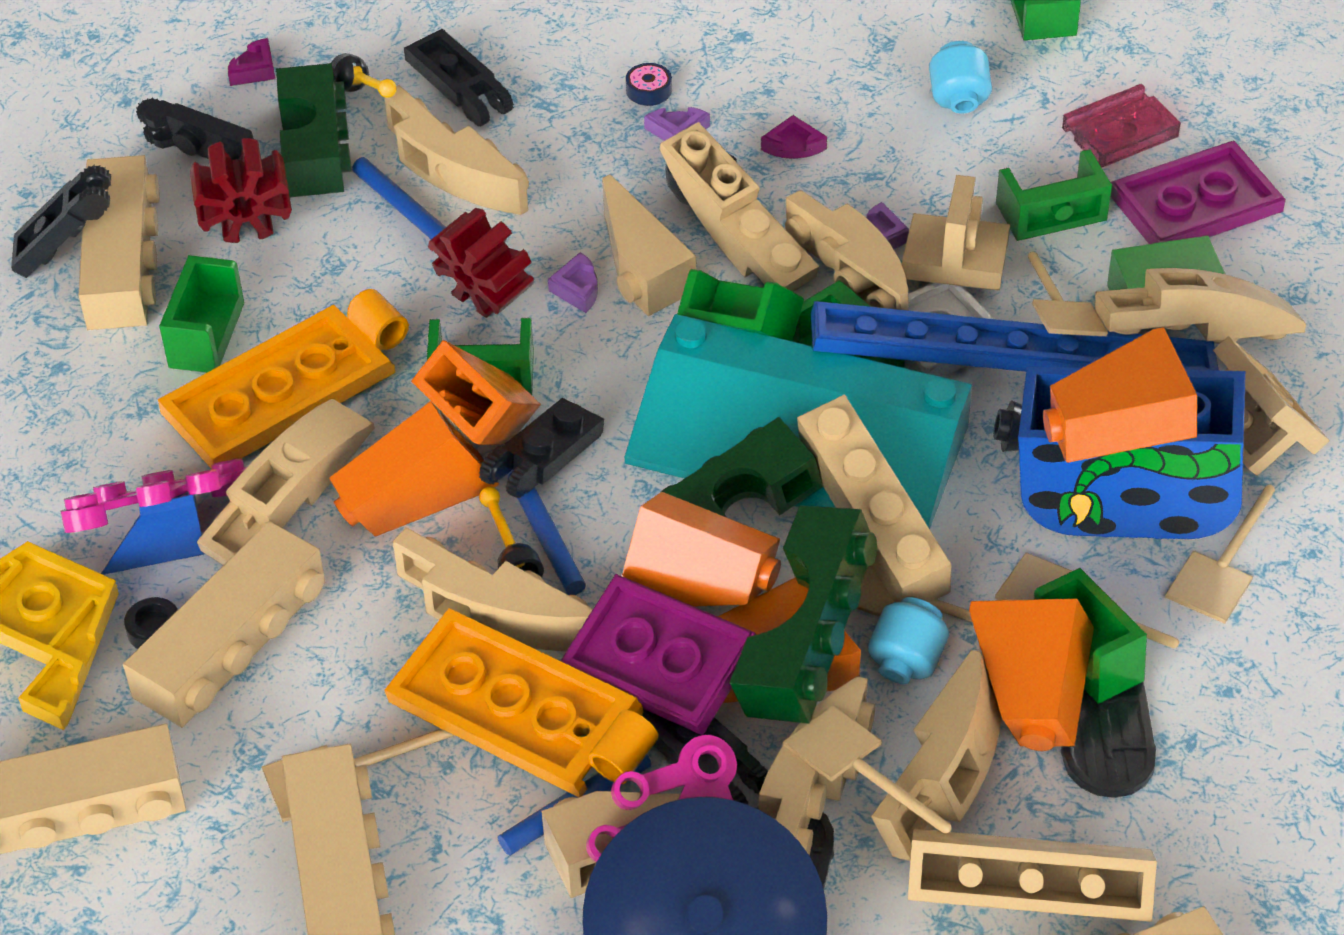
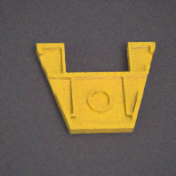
(57, 617)

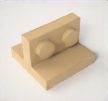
(958, 246)
(1271, 414)

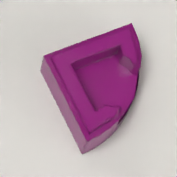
(252, 65)
(793, 140)

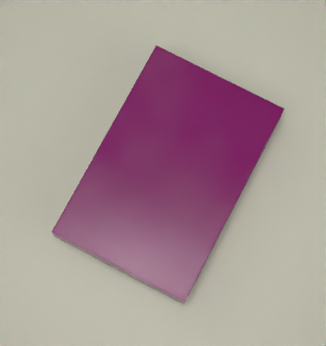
(1197, 195)
(659, 652)

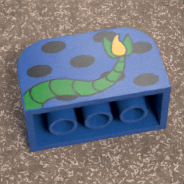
(1146, 492)

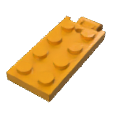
(285, 378)
(521, 704)

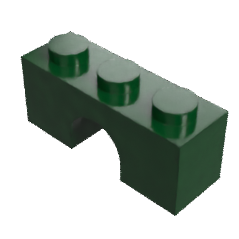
(313, 129)
(763, 466)

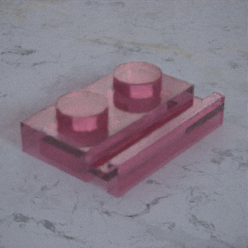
(1121, 125)

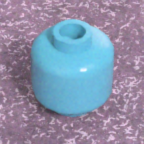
(960, 77)
(908, 640)

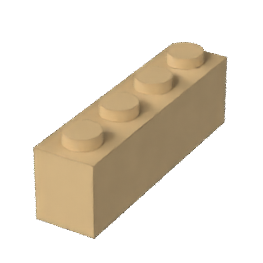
(119, 250)
(860, 478)
(225, 624)
(88, 788)
(334, 843)
(1032, 875)

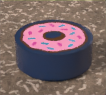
(648, 84)

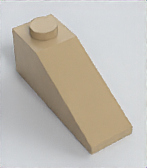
(646, 255)
(574, 819)

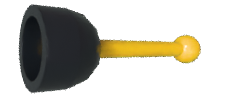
(358, 76)
(517, 554)

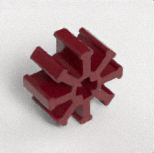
(240, 190)
(481, 262)

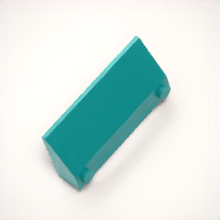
(724, 382)

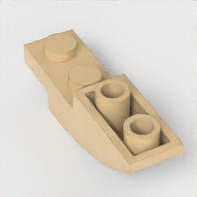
(457, 161)
(729, 210)
(851, 247)
(1210, 300)
(285, 476)
(507, 601)
(955, 756)
(794, 789)

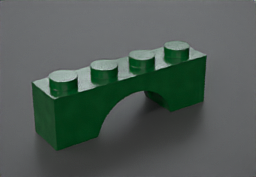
(788, 667)

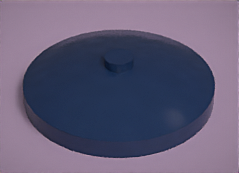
(704, 872)

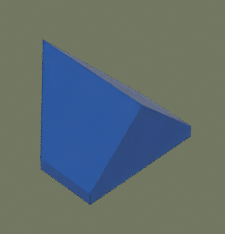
(159, 535)

